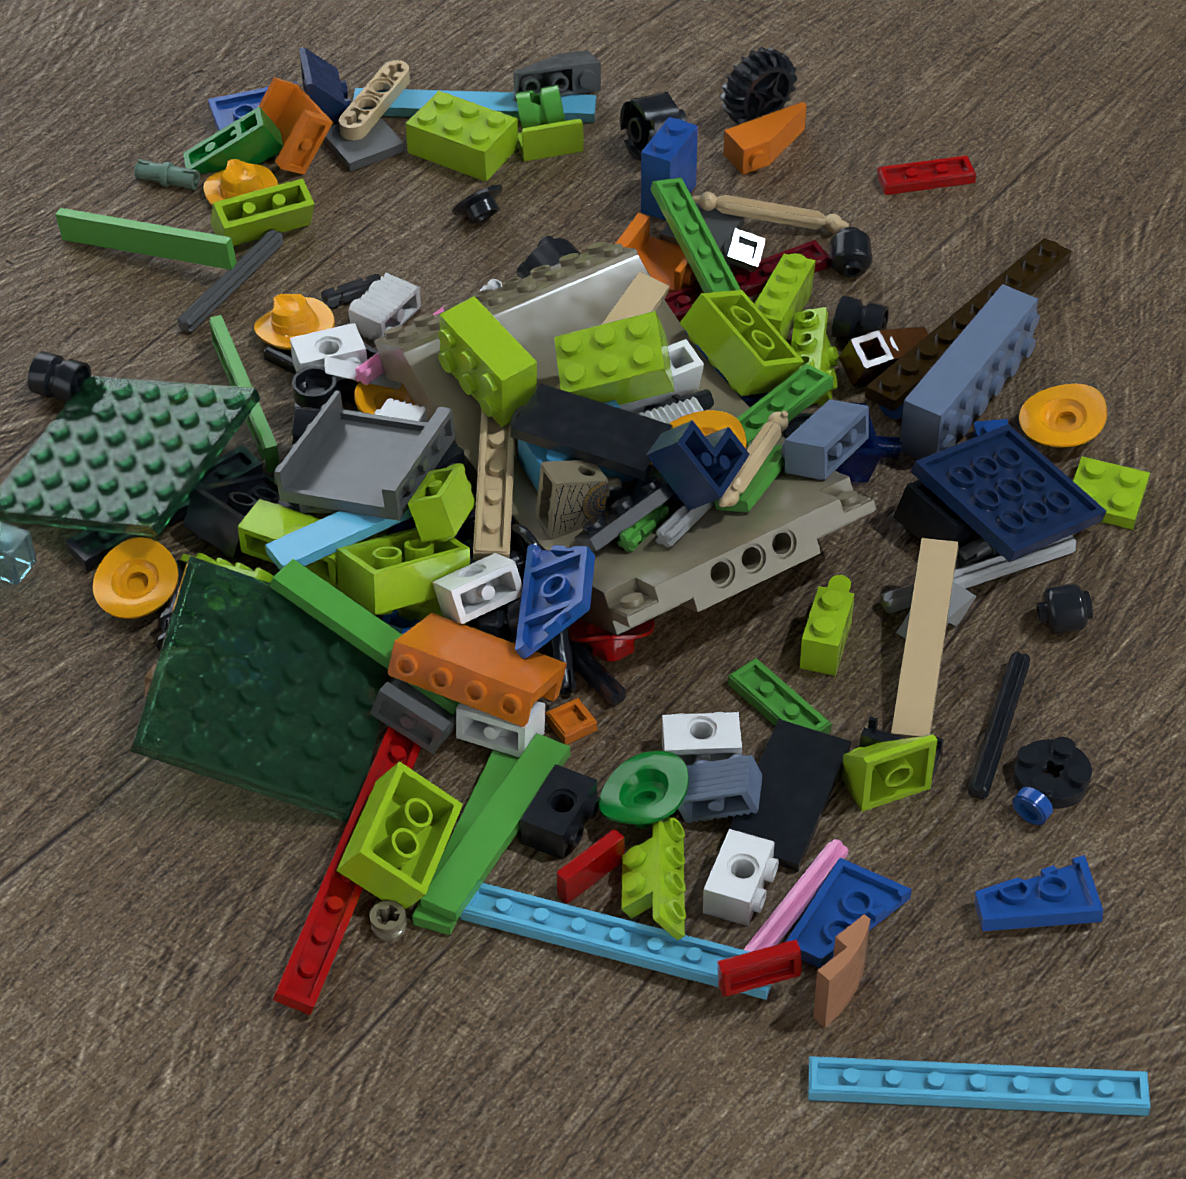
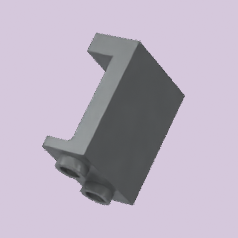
(413, 715)

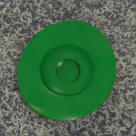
(645, 789)

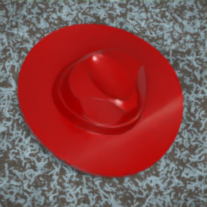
(606, 644)

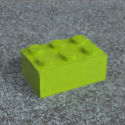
(462, 135)
(740, 342)
(486, 360)
(616, 360)
(397, 569)
(400, 836)

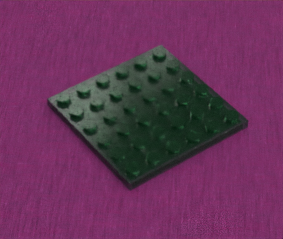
(124, 454)
(261, 695)

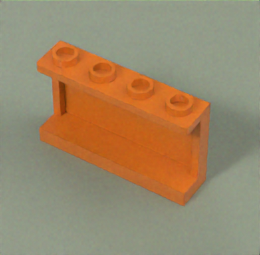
(475, 668)

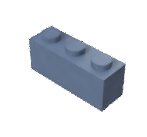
(826, 439)

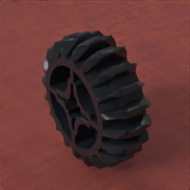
(758, 85)

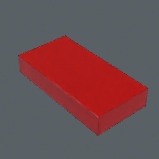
(590, 866)
(759, 968)

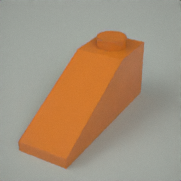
(764, 138)

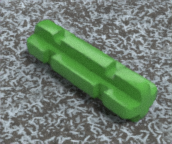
(637, 533)

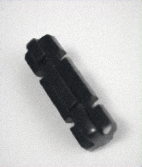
(347, 292)

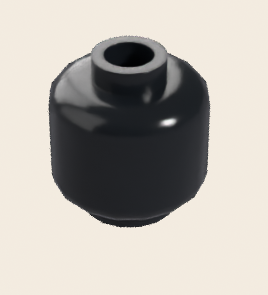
(850, 251)
(1065, 608)

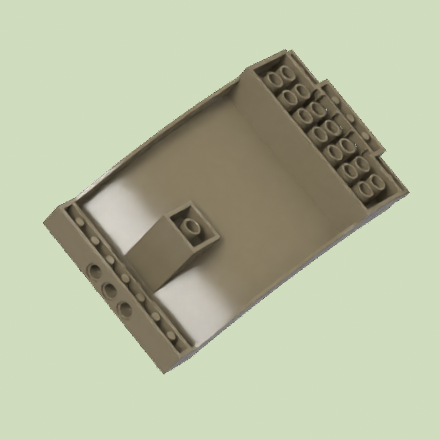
(652, 579)

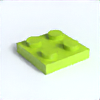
(1114, 488)

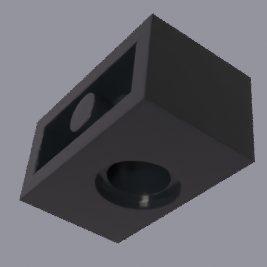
(559, 812)

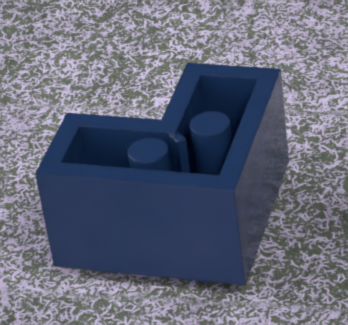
(696, 464)

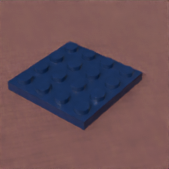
(1008, 492)

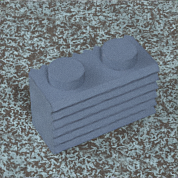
(722, 789)

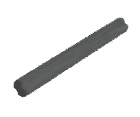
(230, 281)

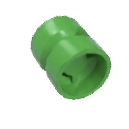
(541, 107)

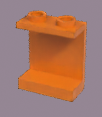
(299, 121)
(661, 258)

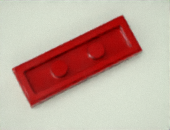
(926, 175)

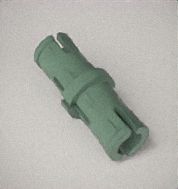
(167, 174)

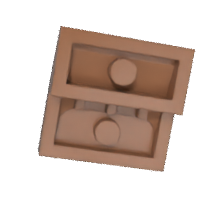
(842, 974)

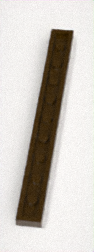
(1024, 275)

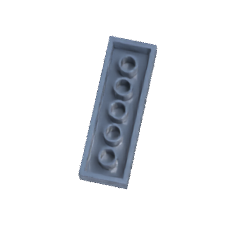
(969, 373)

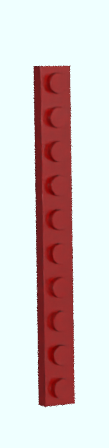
(337, 895)

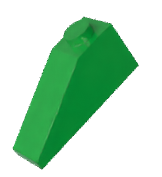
(248, 139)

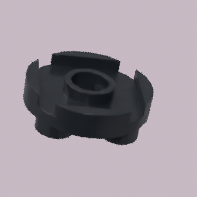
(1054, 755)

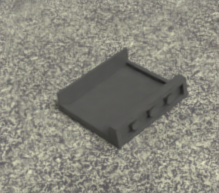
(362, 460)

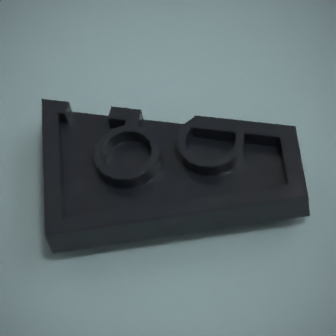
(625, 512)

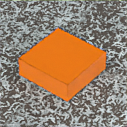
(571, 721)

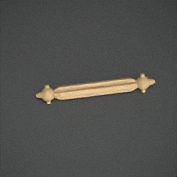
(770, 212)
(759, 451)

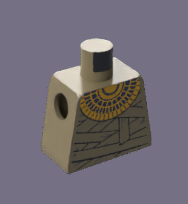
(572, 495)

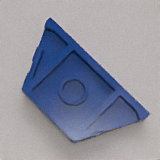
(553, 594)

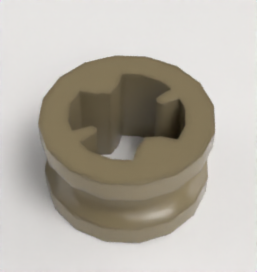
(393, 929)

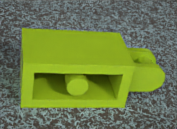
(442, 503)
(828, 627)

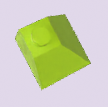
(889, 770)

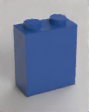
(668, 156)

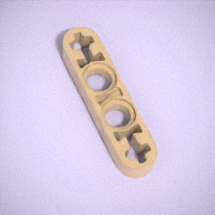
(370, 98)

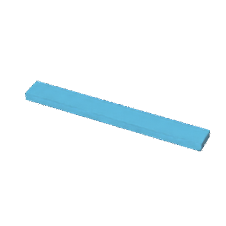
(410, 101)
(600, 935)
(978, 1086)

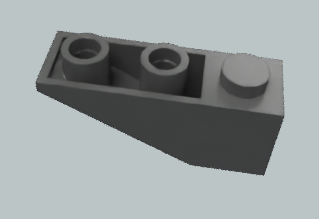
(571, 71)

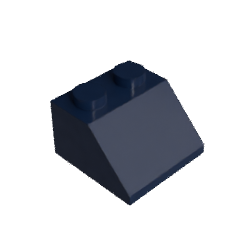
(323, 85)

